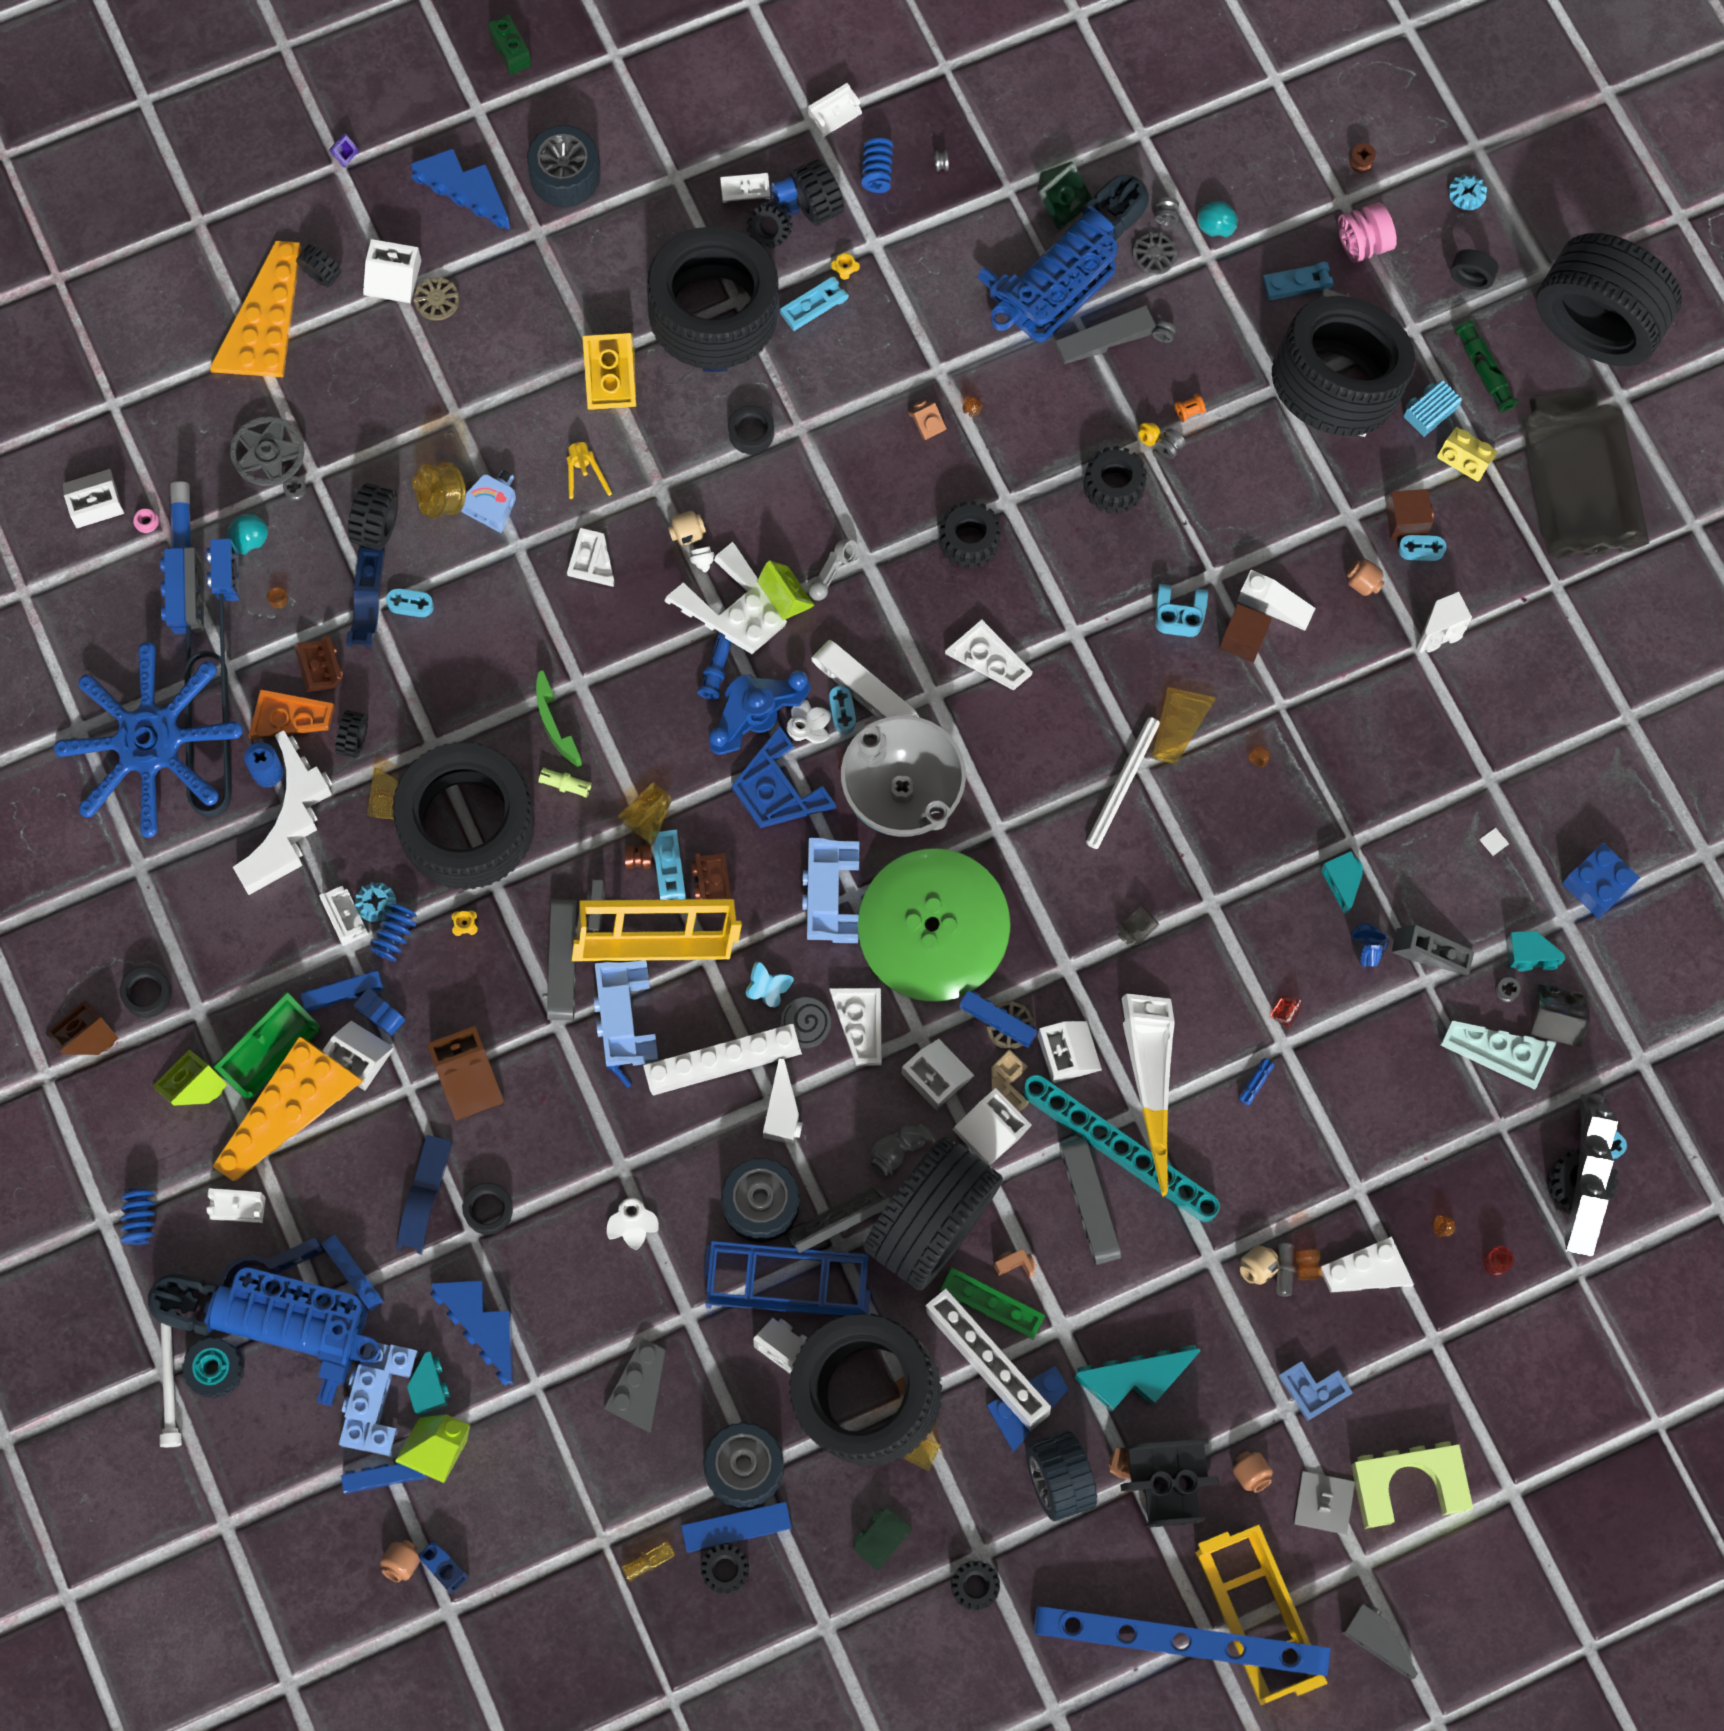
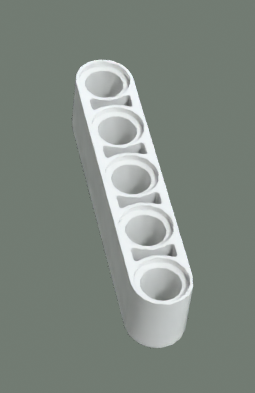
(861, 683)

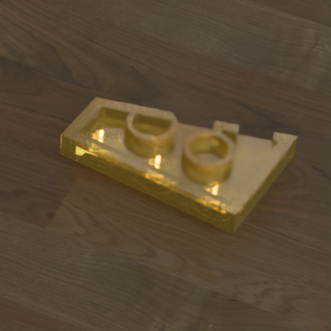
(1179, 721)

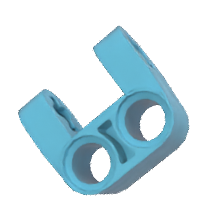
(1180, 613)

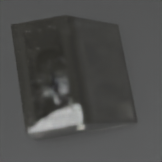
(1560, 1015)

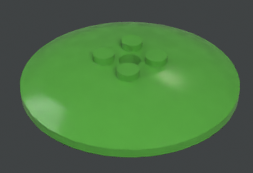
(970, 932)

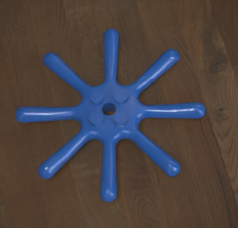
(163, 742)

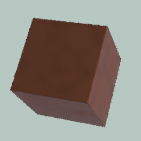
(1409, 513)
(1245, 633)

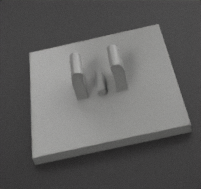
(1324, 1502)

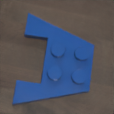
(768, 792)

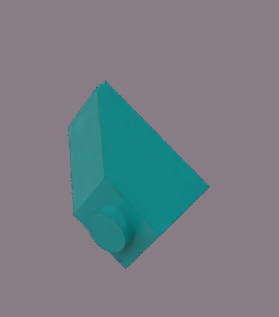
(1343, 878)

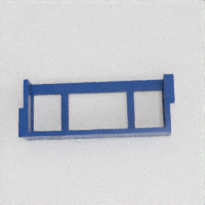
(779, 1304)

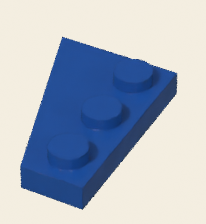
(1048, 1385)

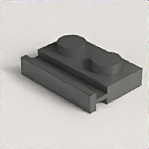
(594, 921)

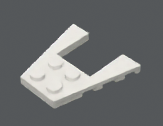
(747, 621)

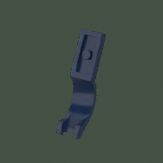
(366, 597)
(423, 1193)
(276, 1264)

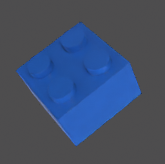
(1601, 880)

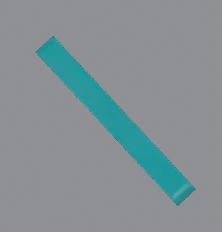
(1115, 1136)

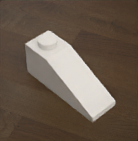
(1275, 600)
(782, 1112)

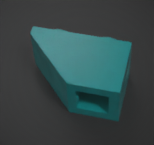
(1532, 950)
(425, 1386)

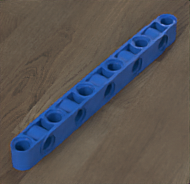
(1201, 1644)

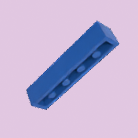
(341, 991)
(998, 1018)
(352, 1272)
(378, 1477)

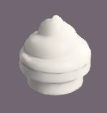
(702, 558)

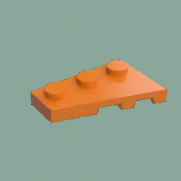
(289, 713)

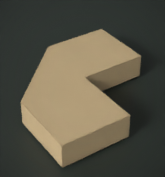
(1004, 1073)

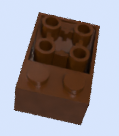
(465, 1073)

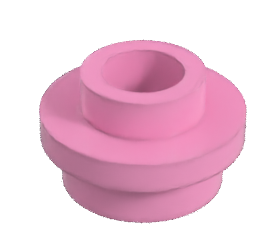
(144, 514)

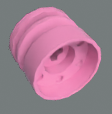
(1367, 232)

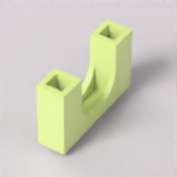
(1442, 1464)

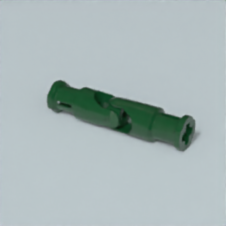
(1490, 374)

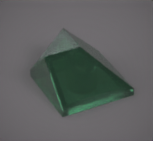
(1063, 193)

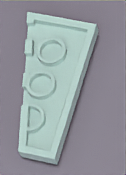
(1505, 1053)

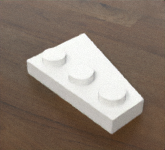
(989, 655)
(861, 1021)
(1368, 1268)

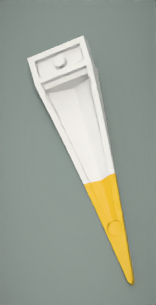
(1149, 1041)

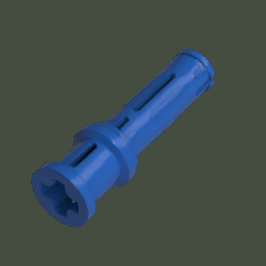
(714, 672)

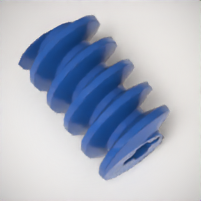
(877, 165)
(263, 764)
(392, 932)
(137, 1216)

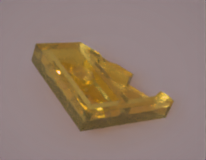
(381, 795)
(647, 813)

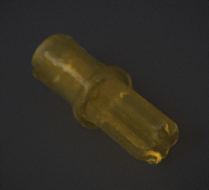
(648, 1561)

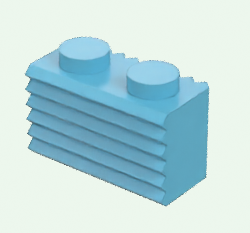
(1432, 408)

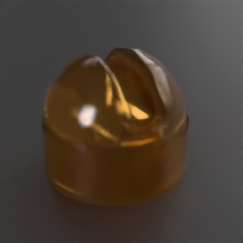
(972, 405)
(275, 592)
(1259, 756)
(1440, 1222)

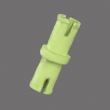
(565, 782)

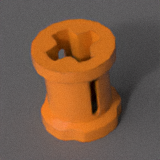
(1190, 407)

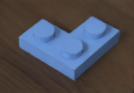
(1314, 1397)

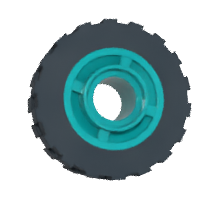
(197, 1363)

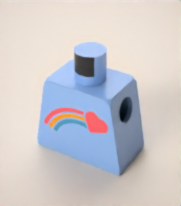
(491, 500)

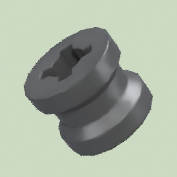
(1166, 211)
(1170, 443)

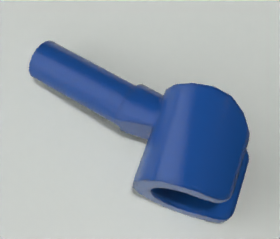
(615, 1069)

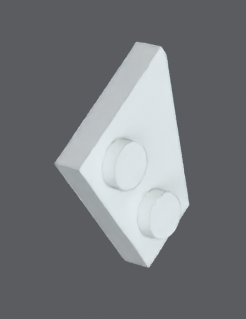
(591, 558)

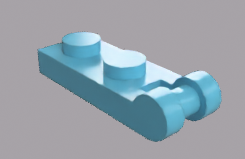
(813, 303)
(668, 865)

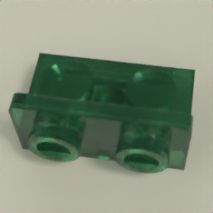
(882, 1538)

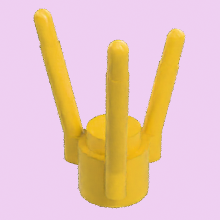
(580, 458)

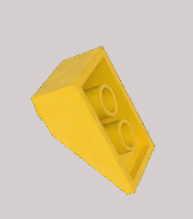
(610, 370)

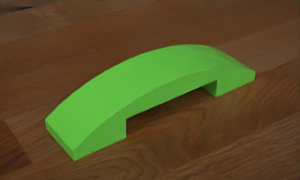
(566, 745)

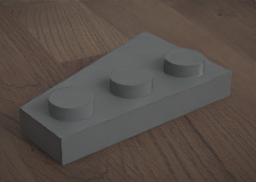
(638, 1387)

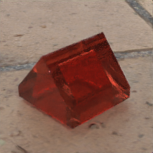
(1287, 1011)

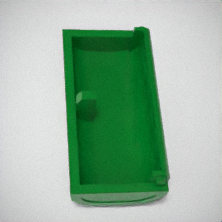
(264, 1046)

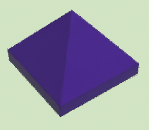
(344, 150)

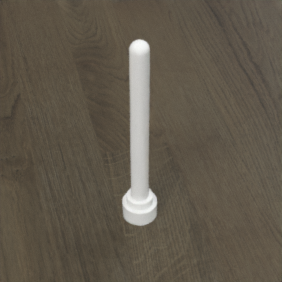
(170, 1435)

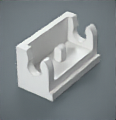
(834, 110)
(745, 187)
(343, 915)
(236, 1205)

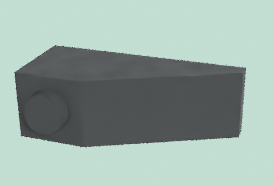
(1432, 949)
(1376, 1636)

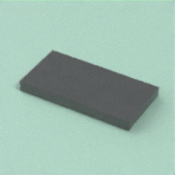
(838, 1218)

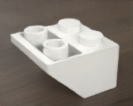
(391, 271)
(92, 498)
(1445, 623)
(1068, 1050)
(358, 1051)
(936, 1073)
(992, 1127)

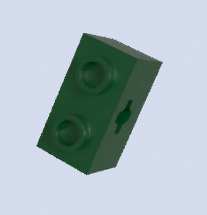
(509, 44)

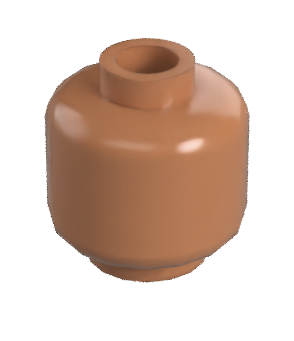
(1365, 577)
(1252, 1471)
(400, 1561)

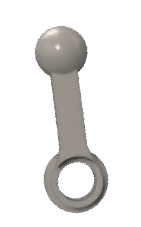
(819, 589)

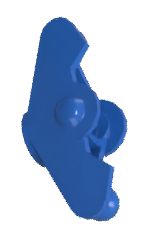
(754, 707)

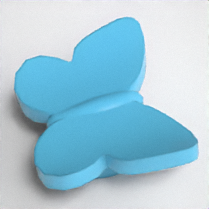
(767, 986)

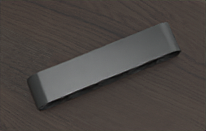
(561, 967)
(1090, 1201)

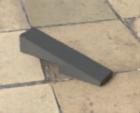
(1105, 335)

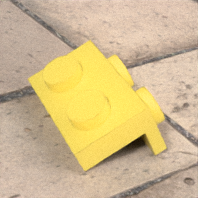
(1467, 453)

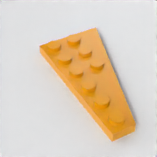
(262, 327)
(292, 1099)

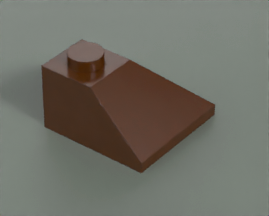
(82, 1032)

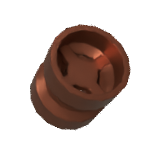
(638, 857)

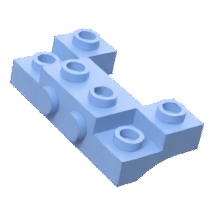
(822, 879)
(616, 1022)
(368, 1397)

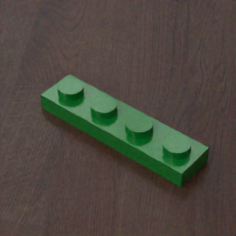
(993, 1304)

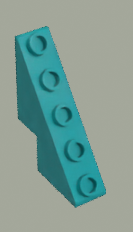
(1146, 1376)

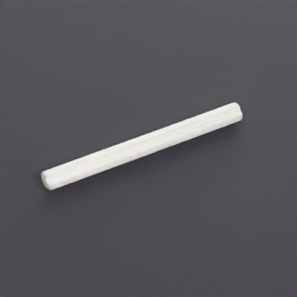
(1123, 782)

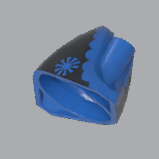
(1369, 944)

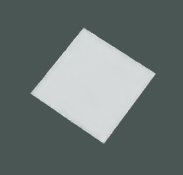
(1494, 841)

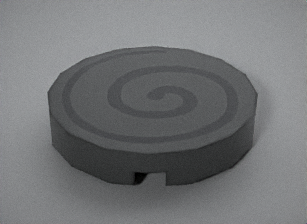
(809, 1019)

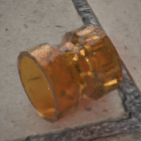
(1308, 1263)

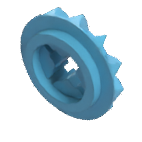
(1467, 201)
(368, 911)

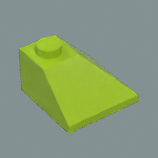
(190, 1082)
(434, 1446)

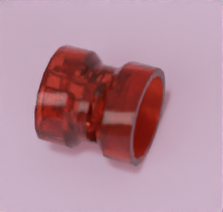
(1495, 1265)

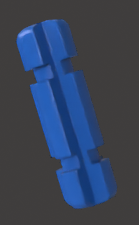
(1256, 1081)

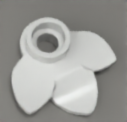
(811, 720)
(632, 1227)

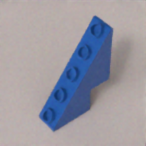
(467, 188)
(488, 1329)

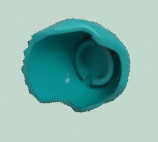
(1217, 219)
(247, 532)

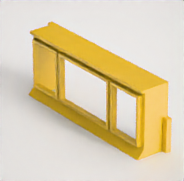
(656, 945)
(1280, 1593)

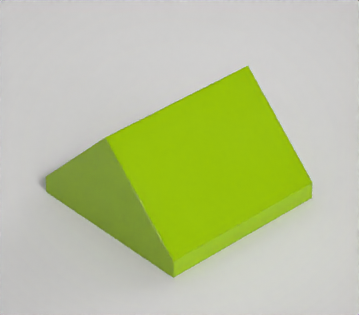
(783, 590)

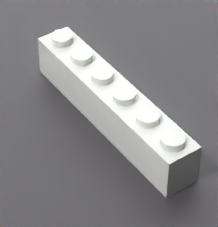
(722, 1059)
(988, 1360)

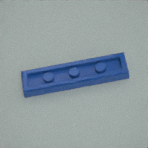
(736, 1527)

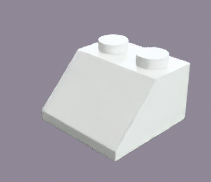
(779, 1343)

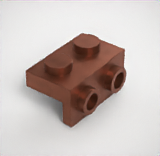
(319, 664)
(712, 876)

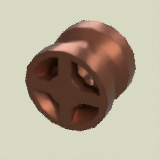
(1357, 160)

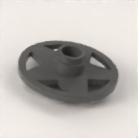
(267, 451)

